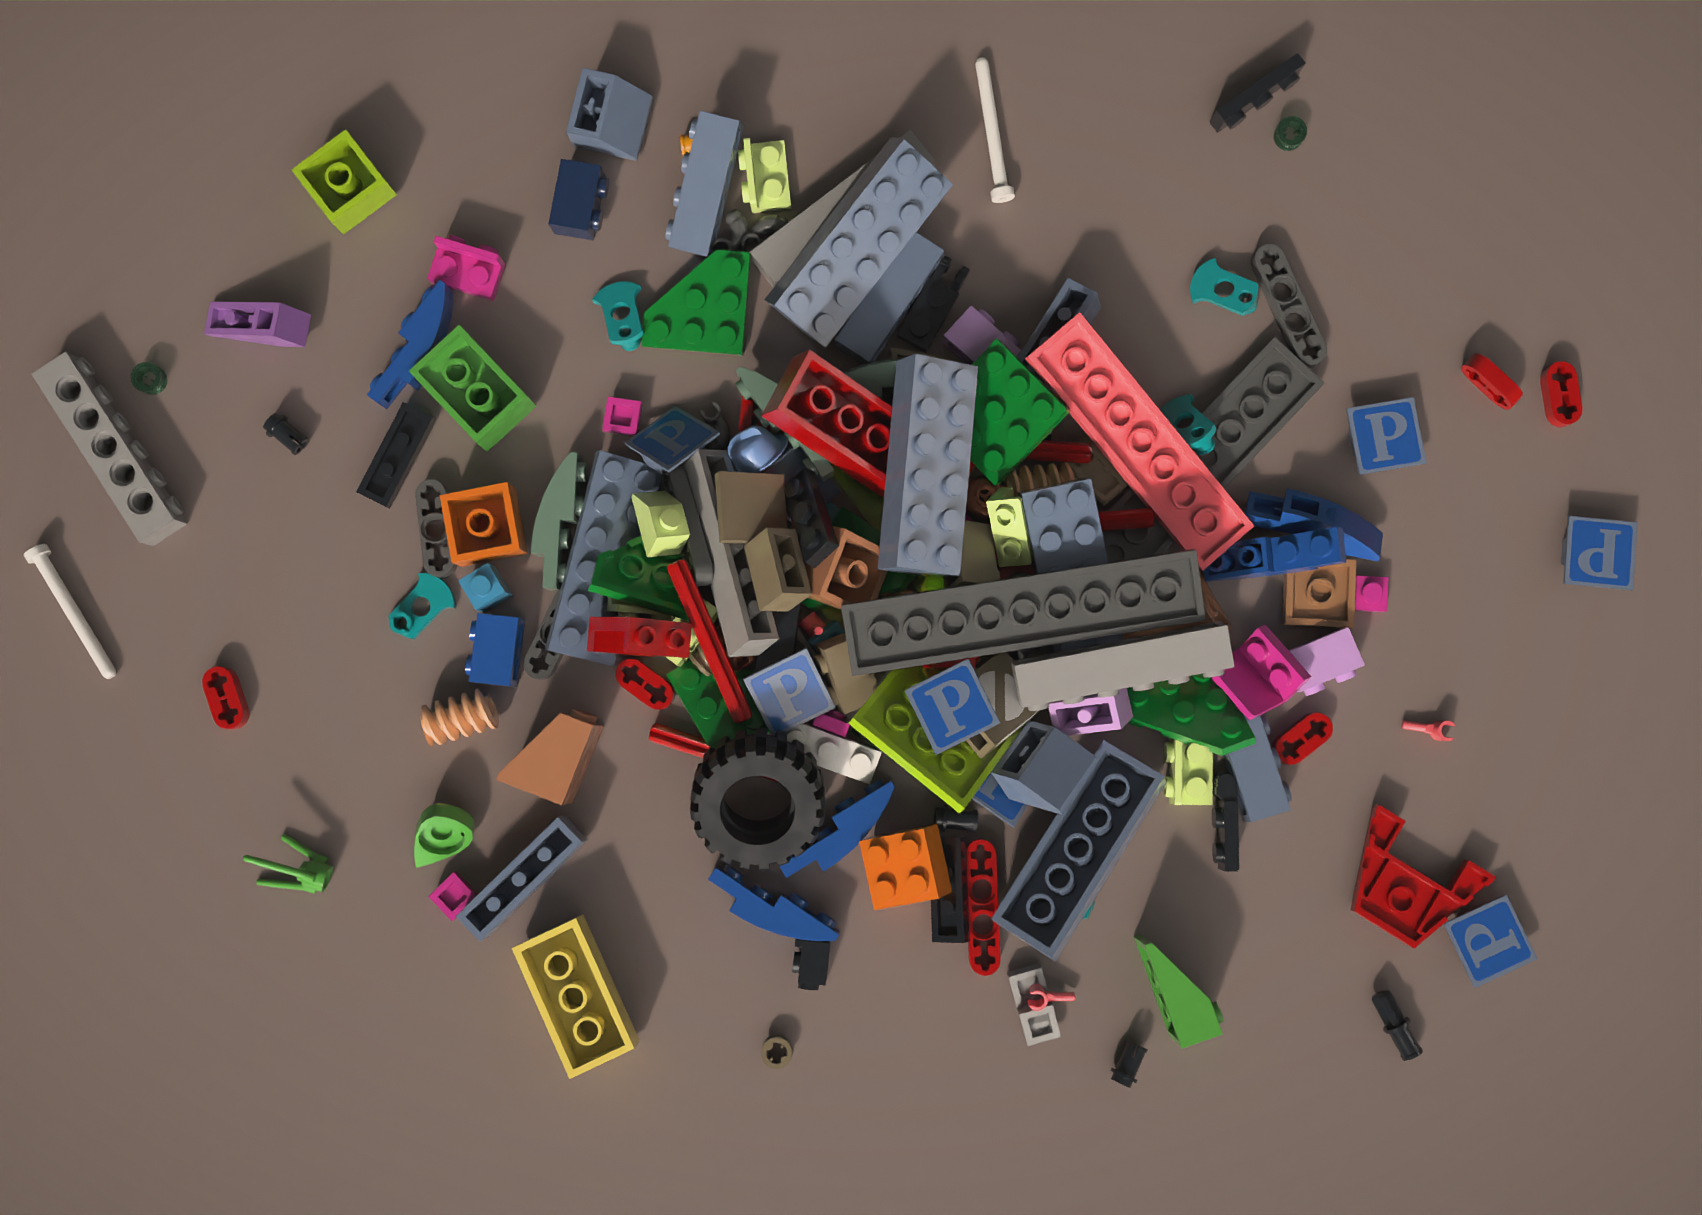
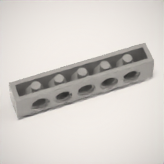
(58, 382)

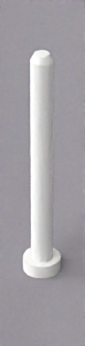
(1002, 191)
(39, 556)

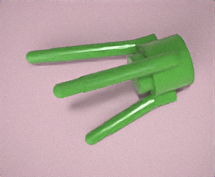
(312, 875)

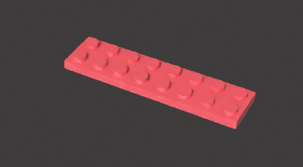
(1139, 441)

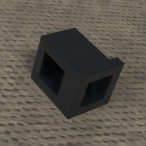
(811, 963)

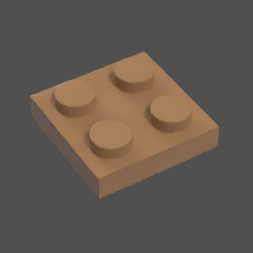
(1321, 596)

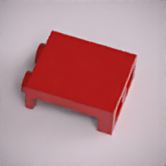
(639, 636)

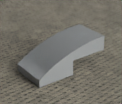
(1036, 1025)

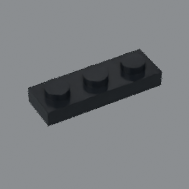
(1258, 94)
(396, 455)
(810, 517)
(951, 911)

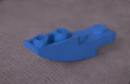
(423, 332)
(1305, 512)
(1279, 555)
(853, 824)
(785, 917)

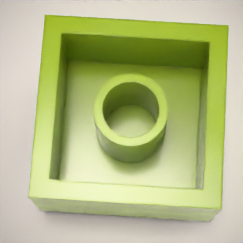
(344, 182)

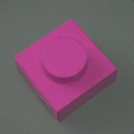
(622, 416)
(1371, 594)
(832, 722)
(453, 895)

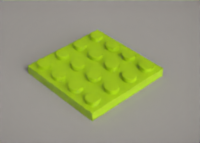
(895, 729)

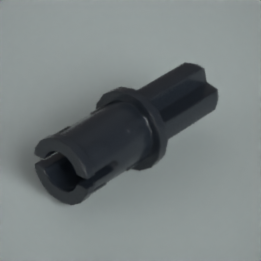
(1396, 1025)

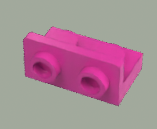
(466, 267)

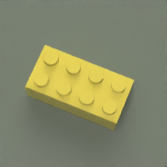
(576, 996)

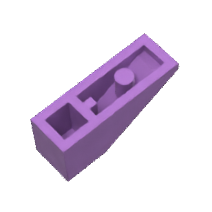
(258, 323)

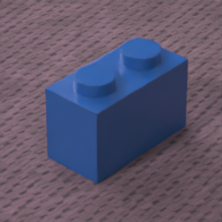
(495, 650)

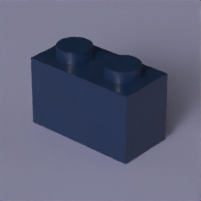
(578, 199)

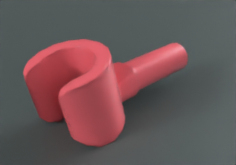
(812, 624)
(1433, 729)
(1047, 996)

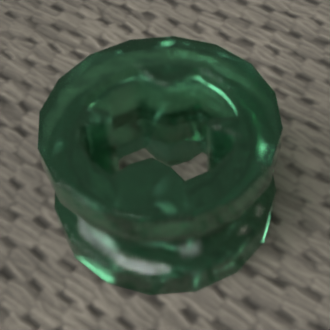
(1299, 127)
(139, 372)

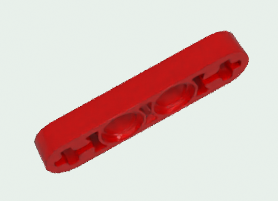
(983, 906)

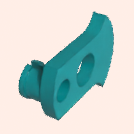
(1210, 275)
(628, 330)
(1200, 432)
(439, 596)

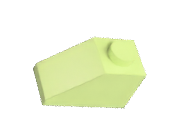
(661, 523)

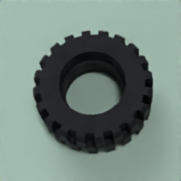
(750, 839)

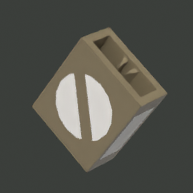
(999, 686)

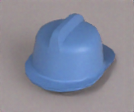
(755, 449)

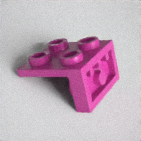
(1262, 674)

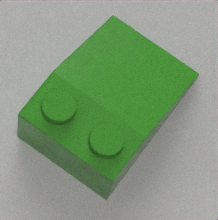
(472, 388)
(1183, 1006)

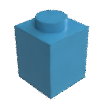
(485, 588)

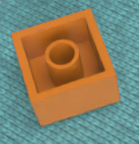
(483, 524)
(905, 866)

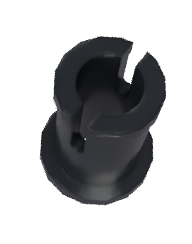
(278, 427)
(950, 819)
(1127, 1066)

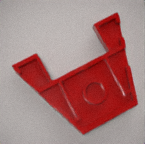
(1401, 897)

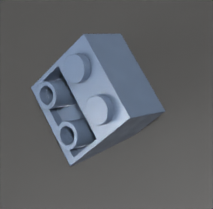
(608, 115)
(1044, 768)

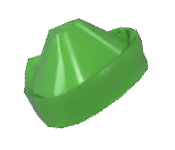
(441, 833)

